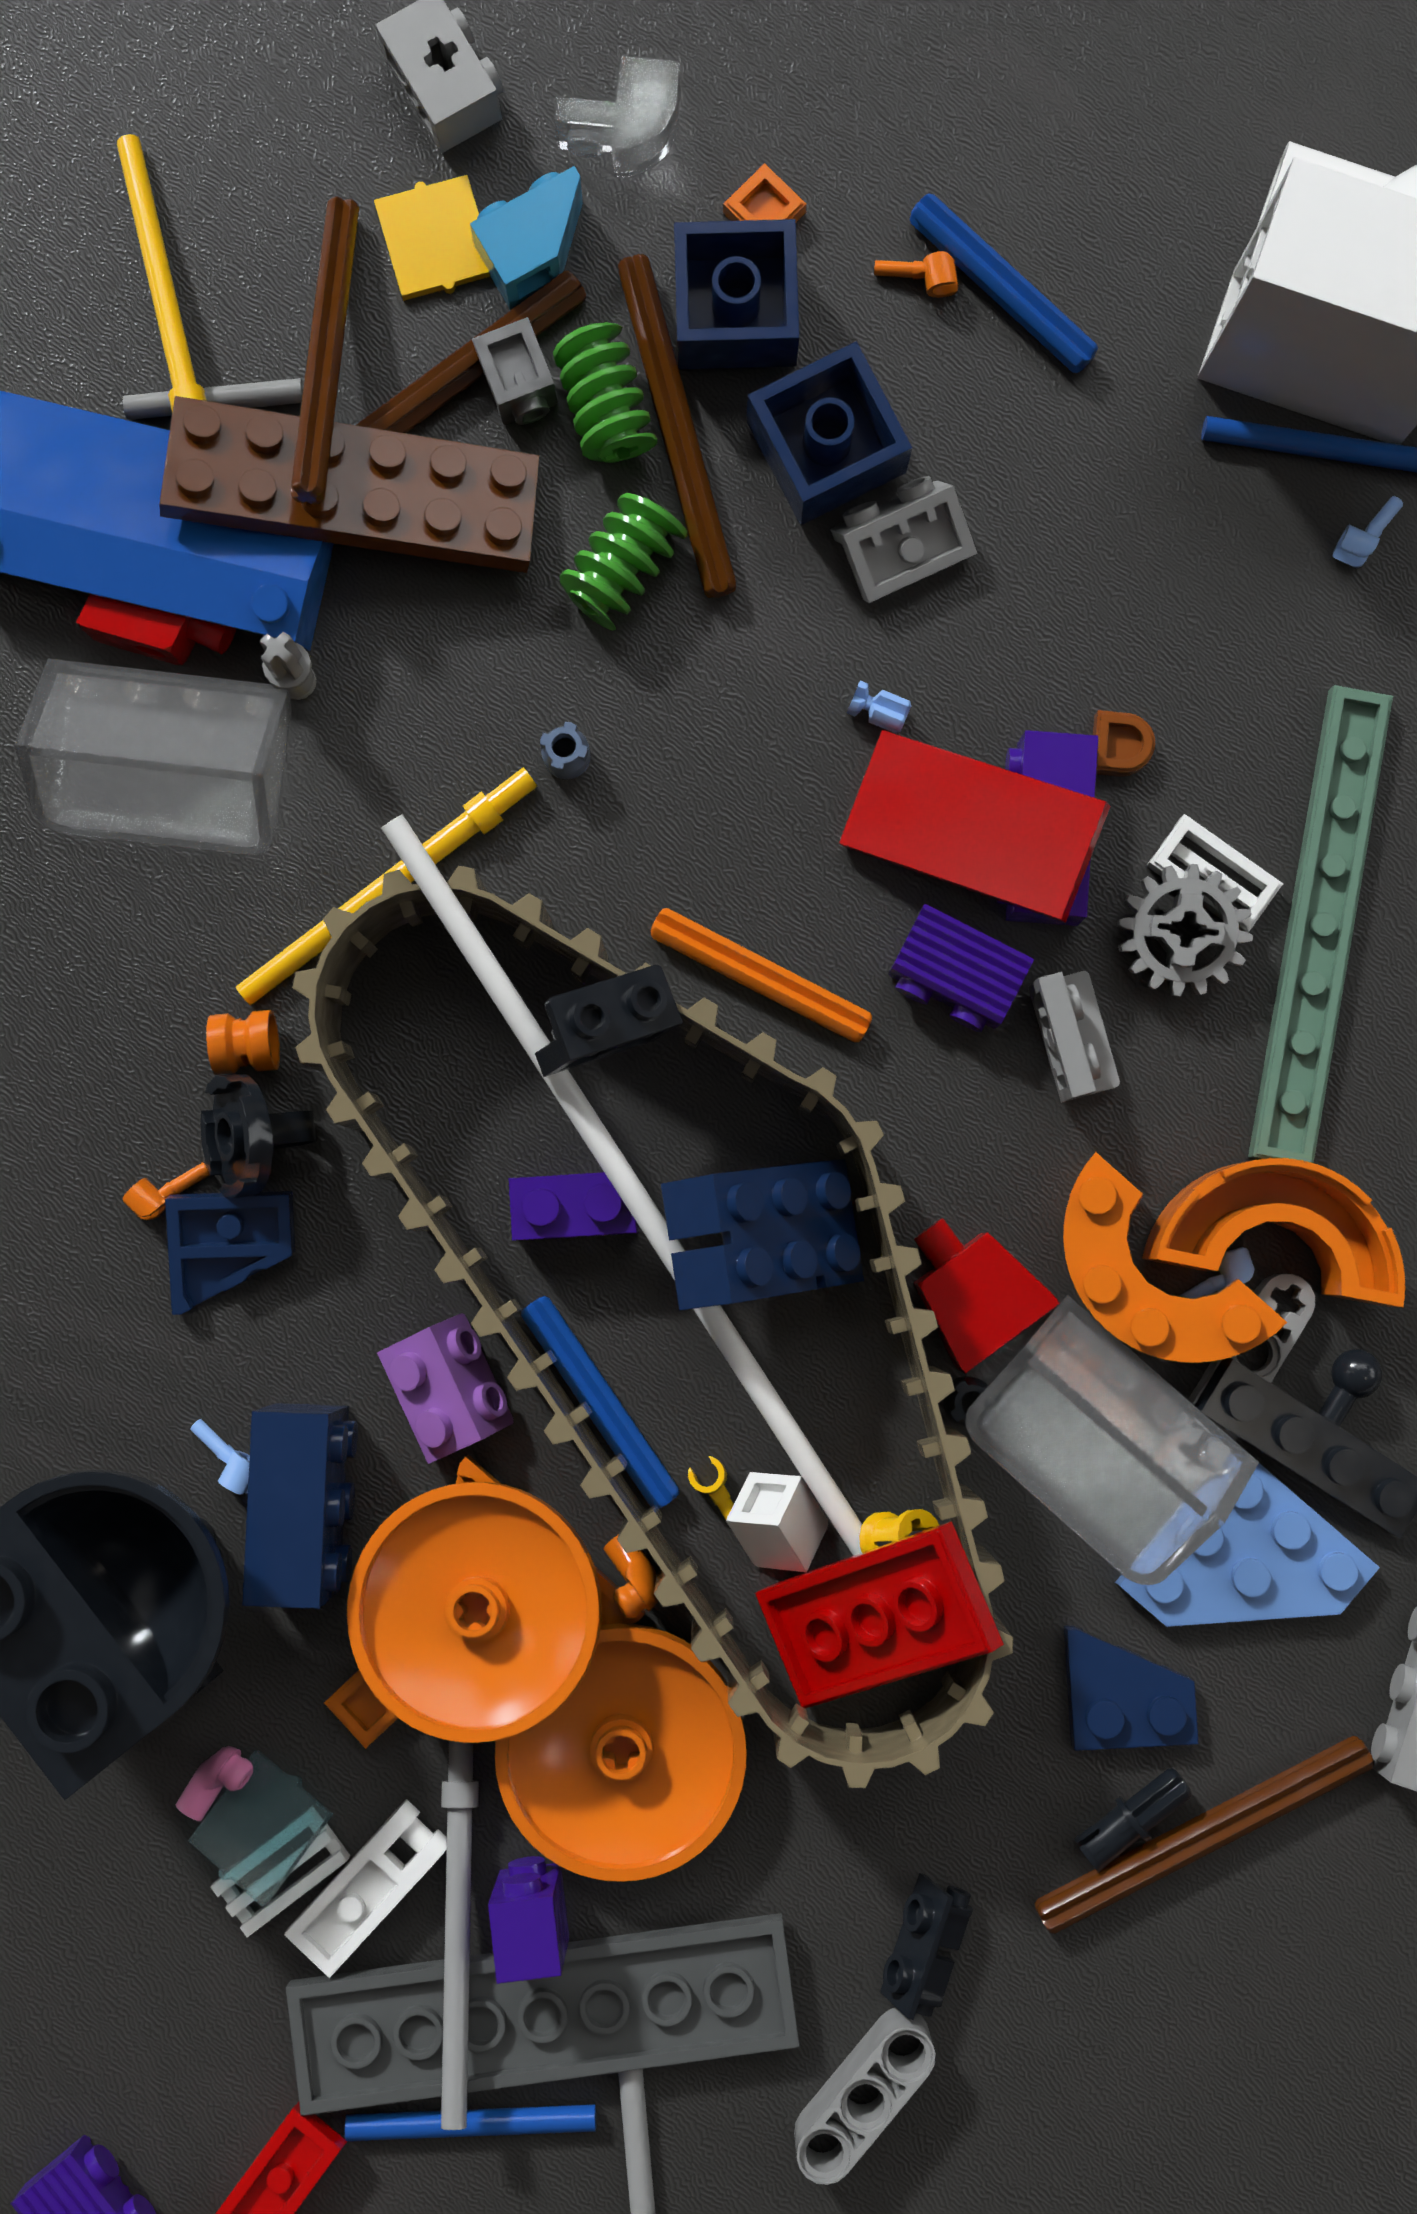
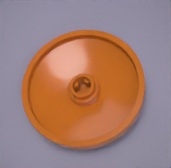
(474, 1612)
(631, 1764)

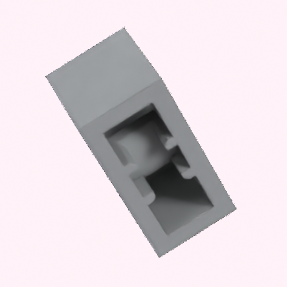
(418, 47)

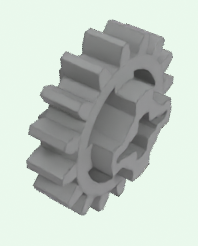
(1187, 902)

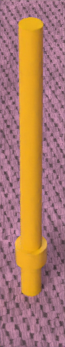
(158, 271)
(480, 814)

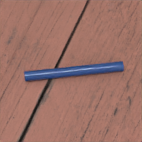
(1309, 443)
(479, 2123)

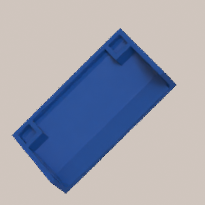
(87, 519)

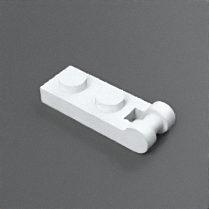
(365, 1890)

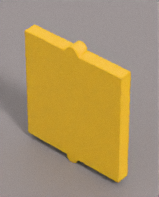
(431, 237)

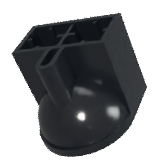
(103, 1617)

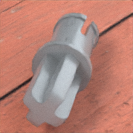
(288, 665)

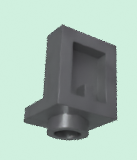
(516, 372)

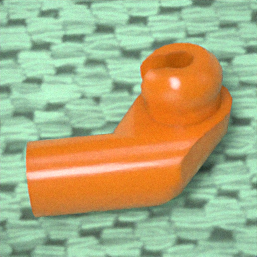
(640, 1579)

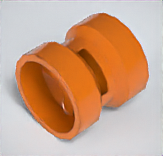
(241, 1042)

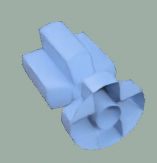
(884, 709)

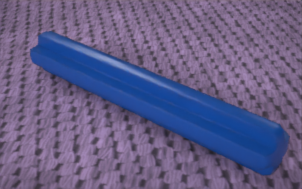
(1003, 283)
(607, 1411)

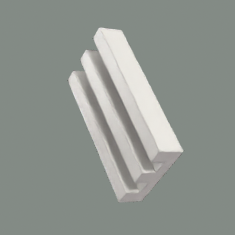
(1227, 855)
(239, 1902)

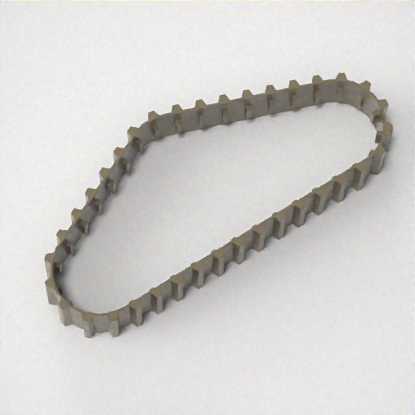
(855, 1749)

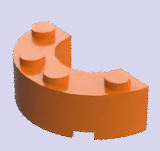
(1322, 1207)
(1130, 1306)

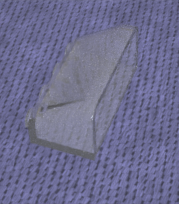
(155, 756)
(1109, 1446)

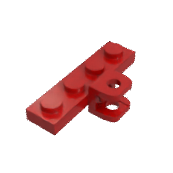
(286, 2167)

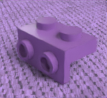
(446, 1387)

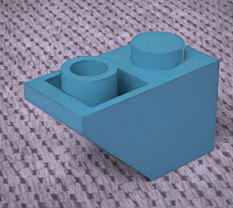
(529, 236)

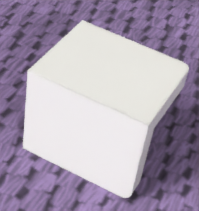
(778, 1521)

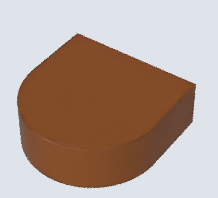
(1123, 743)

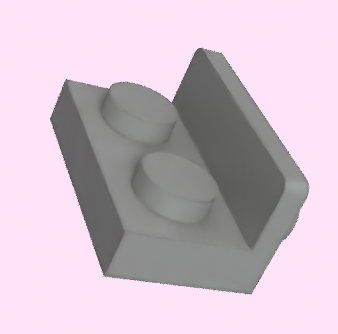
(904, 537)
(1073, 1035)

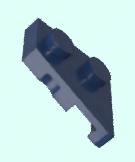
(224, 1241)
(1123, 1698)

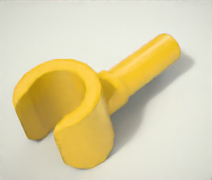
(717, 1491)

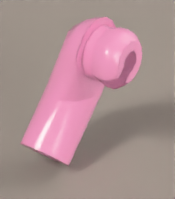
(220, 1770)

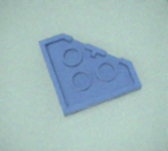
(1261, 1565)

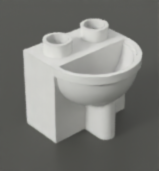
(1327, 298)

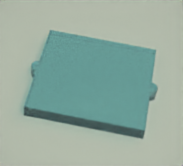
(261, 1829)

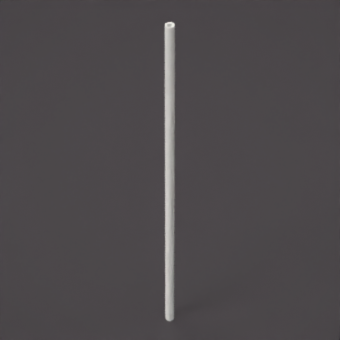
(620, 1175)

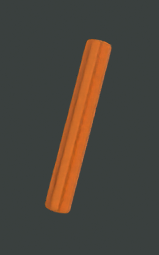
(761, 975)

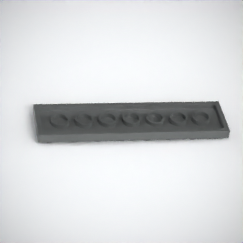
(611, 2011)

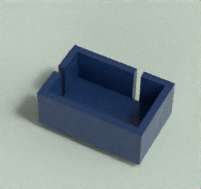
(779, 1230)
(298, 1505)

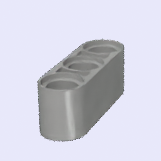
(856, 2123)

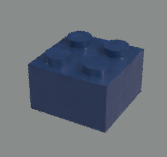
(736, 294)
(828, 433)

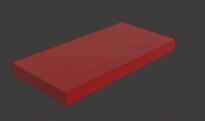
(975, 825)
(879, 1617)

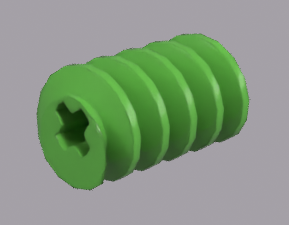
(599, 394)
(619, 557)

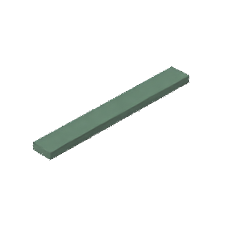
(1320, 925)

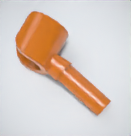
(936, 268)
(149, 1202)

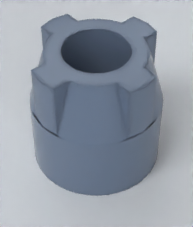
(570, 766)

